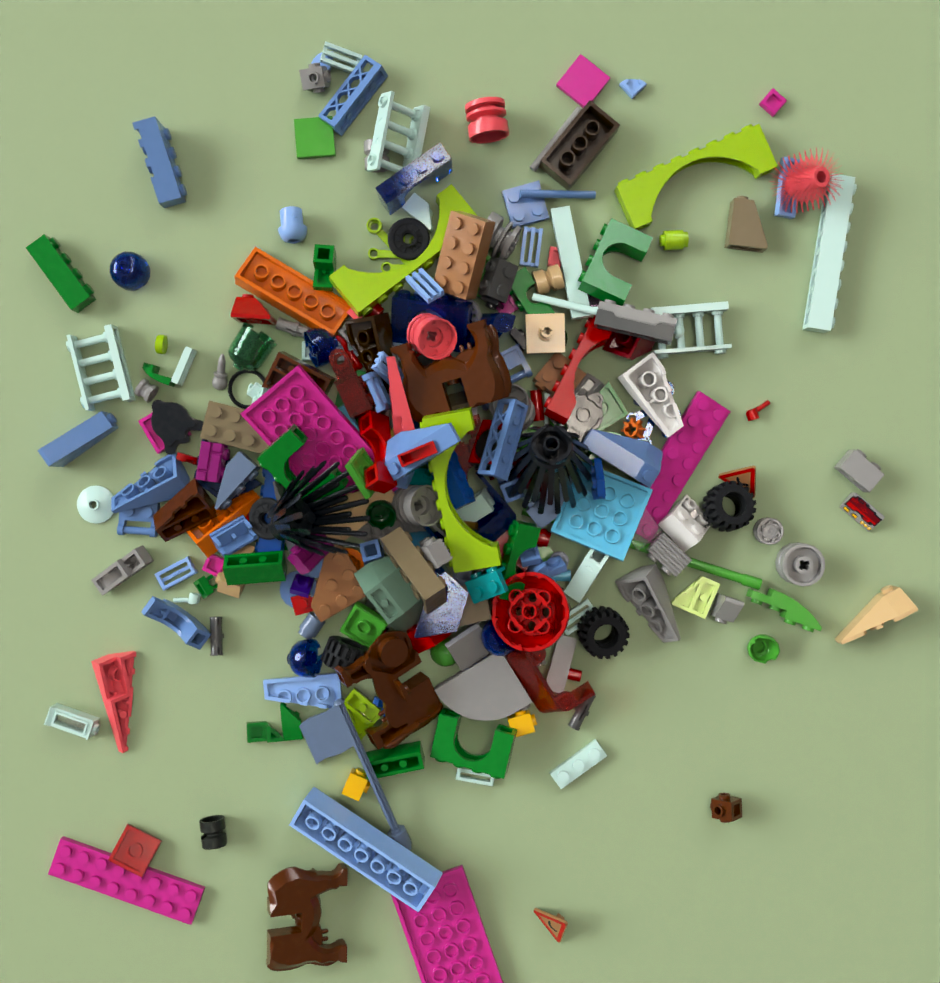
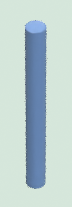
(557, 194)

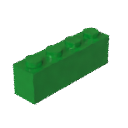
(61, 273)

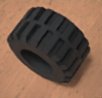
(743, 506)
(612, 643)
(342, 652)

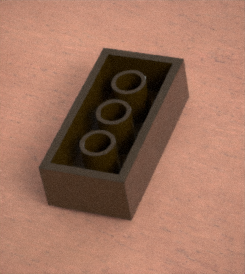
(579, 145)

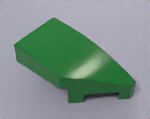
(153, 371)
(290, 723)
(262, 731)

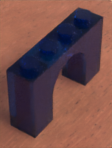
(433, 163)
(407, 305)

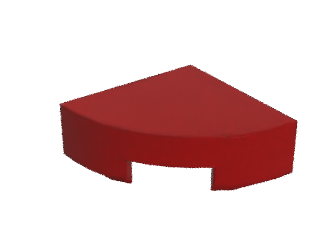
(186, 458)

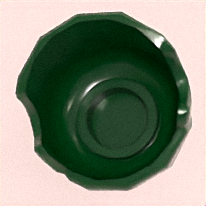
(381, 514)

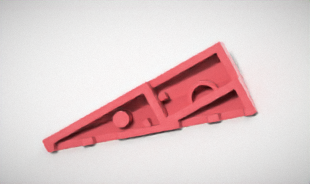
(399, 406)
(114, 680)

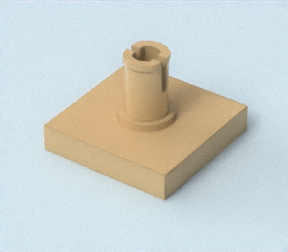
(545, 333)

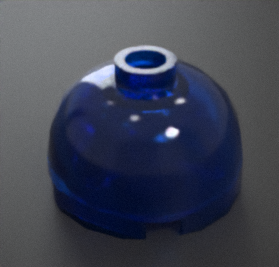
(129, 270)
(320, 345)
(493, 642)
(304, 658)

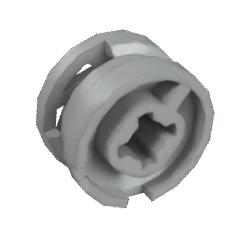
(768, 530)

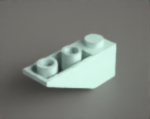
(586, 575)

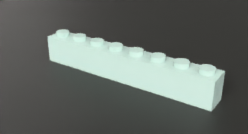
(829, 255)

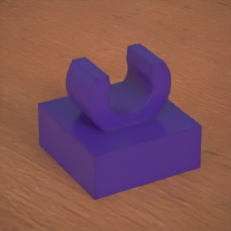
(301, 585)

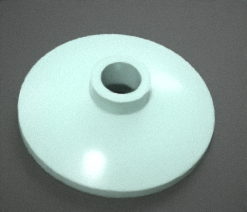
(102, 511)

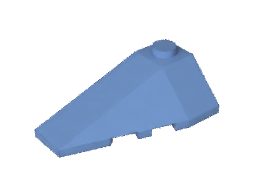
(442, 435)
(153, 487)

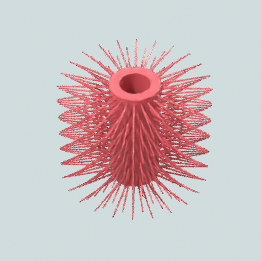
(806, 180)

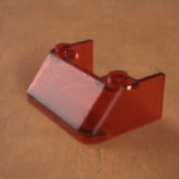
(525, 668)

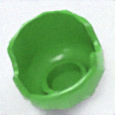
(763, 648)
(441, 655)

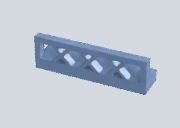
(357, 96)
(506, 439)

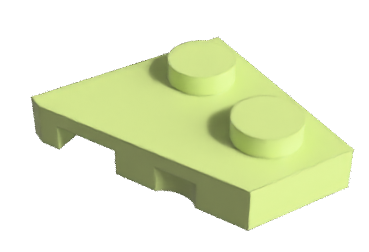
(697, 597)

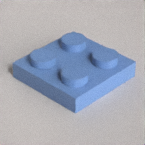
(524, 210)

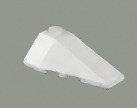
(651, 391)

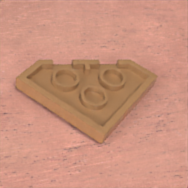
(336, 586)

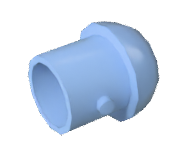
(292, 227)

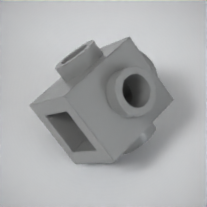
(309, 80)

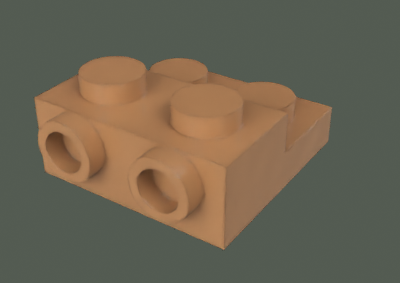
(551, 372)

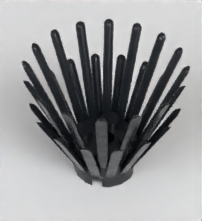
(549, 466)
(298, 518)

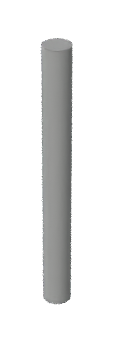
(535, 165)

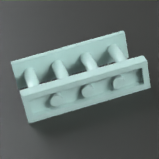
(415, 134)
(697, 312)
(119, 372)

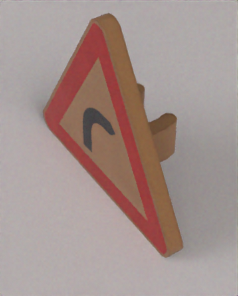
(744, 475)
(555, 924)

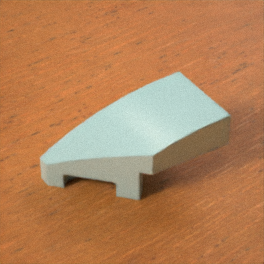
(419, 210)
(255, 391)

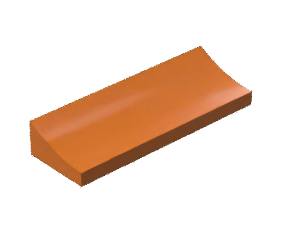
(291, 292)

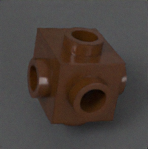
(726, 807)

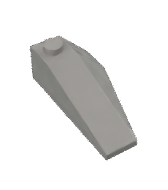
(649, 594)

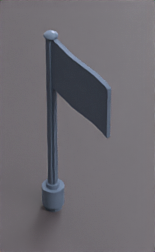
(334, 733)

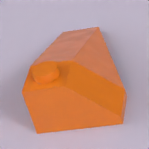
(239, 506)

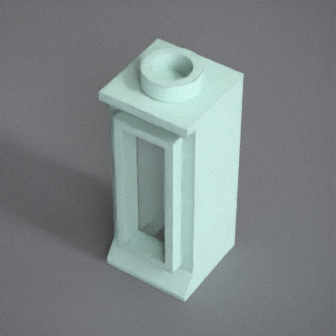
(72, 721)

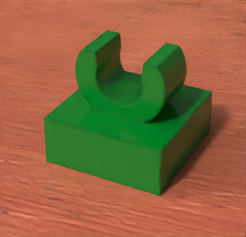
(203, 586)

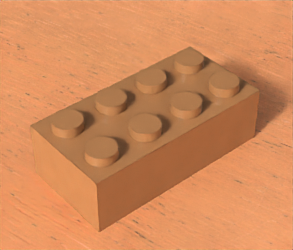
(463, 254)

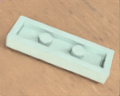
(578, 764)

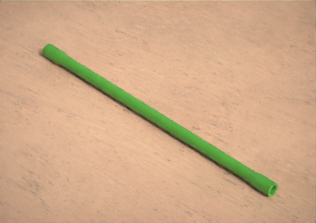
(744, 579)

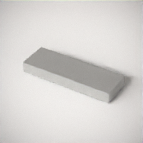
(561, 663)

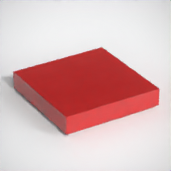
(135, 850)

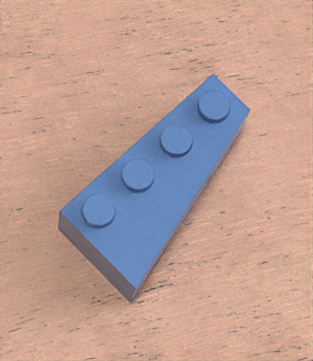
(161, 161)

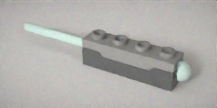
(625, 319)

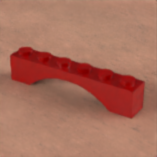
(563, 400)

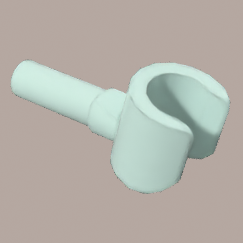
(194, 598)

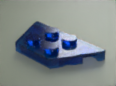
(448, 615)

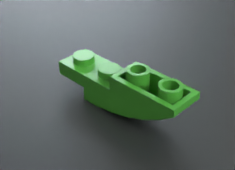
(790, 609)

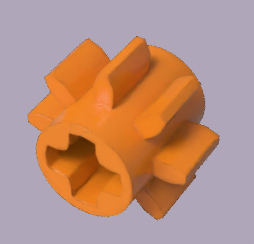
(630, 425)

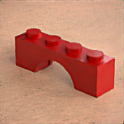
(376, 431)

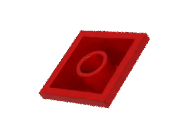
(251, 310)

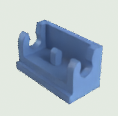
(233, 536)

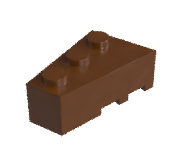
(285, 363)
(184, 511)

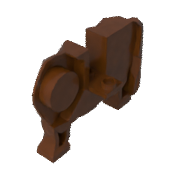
(479, 368)
(406, 704)
(297, 894)

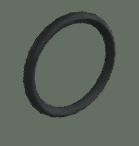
(231, 383)

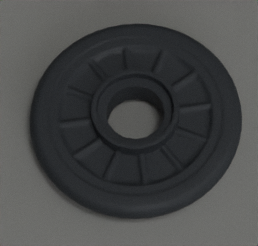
(397, 233)
(256, 517)

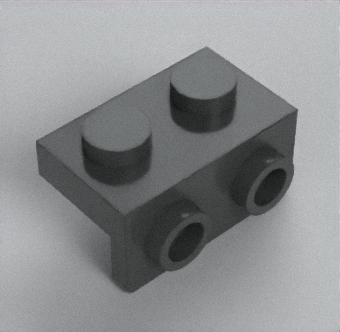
(498, 279)

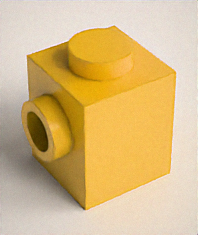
(523, 722)
(356, 784)

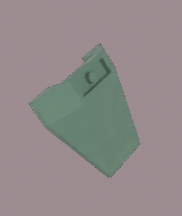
(390, 593)

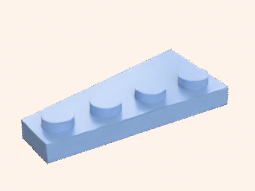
(316, 691)

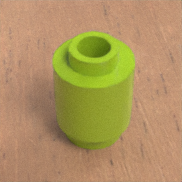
(674, 240)

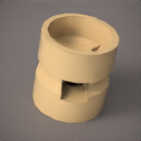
(548, 279)

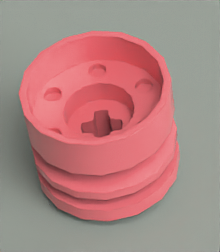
(486, 120)
(441, 337)

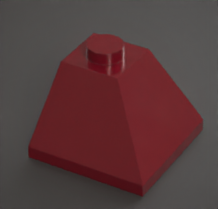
(627, 346)

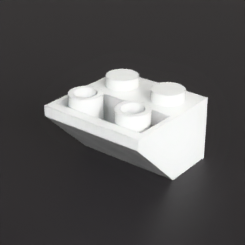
(685, 523)

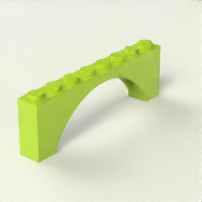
(744, 150)
(366, 289)
(466, 546)

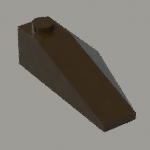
(369, 337)

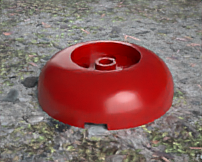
(515, 629)

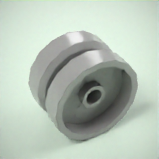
(802, 574)

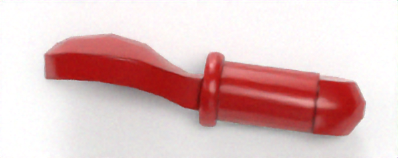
(343, 342)

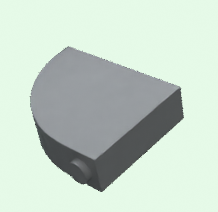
(485, 690)

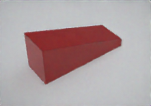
(417, 454)

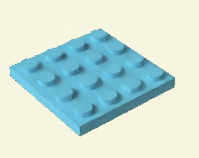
(604, 523)

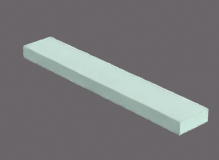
(569, 257)

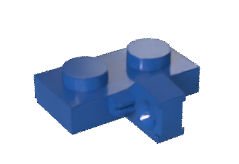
(598, 480)

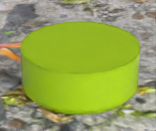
(161, 344)

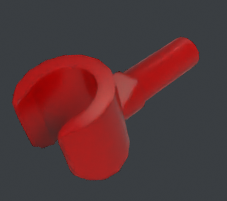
(753, 413)

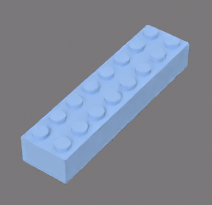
(366, 849)

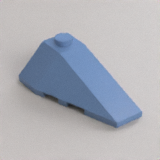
(632, 456)

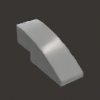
(122, 570)

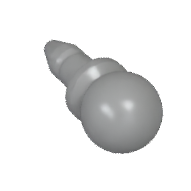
(219, 381)

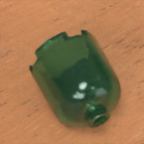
(250, 348)

